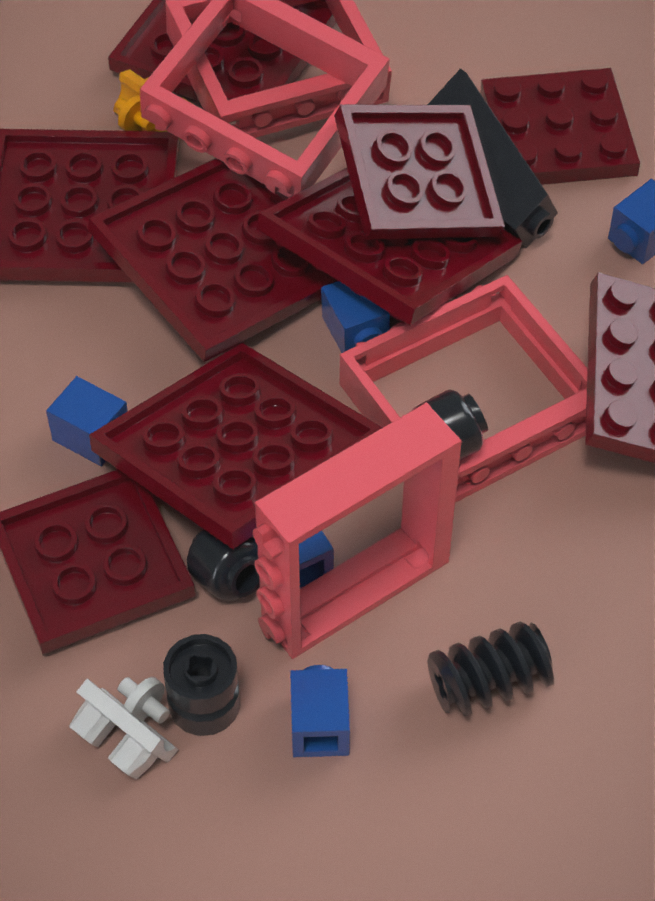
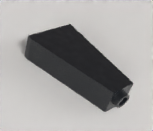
(520, 196)

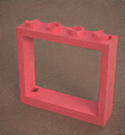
(292, 32)
(282, 105)
(451, 322)
(409, 450)

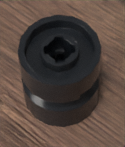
(202, 684)

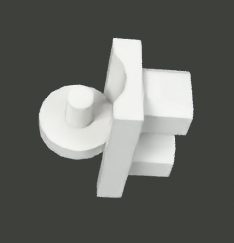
(103, 711)

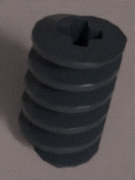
(490, 666)

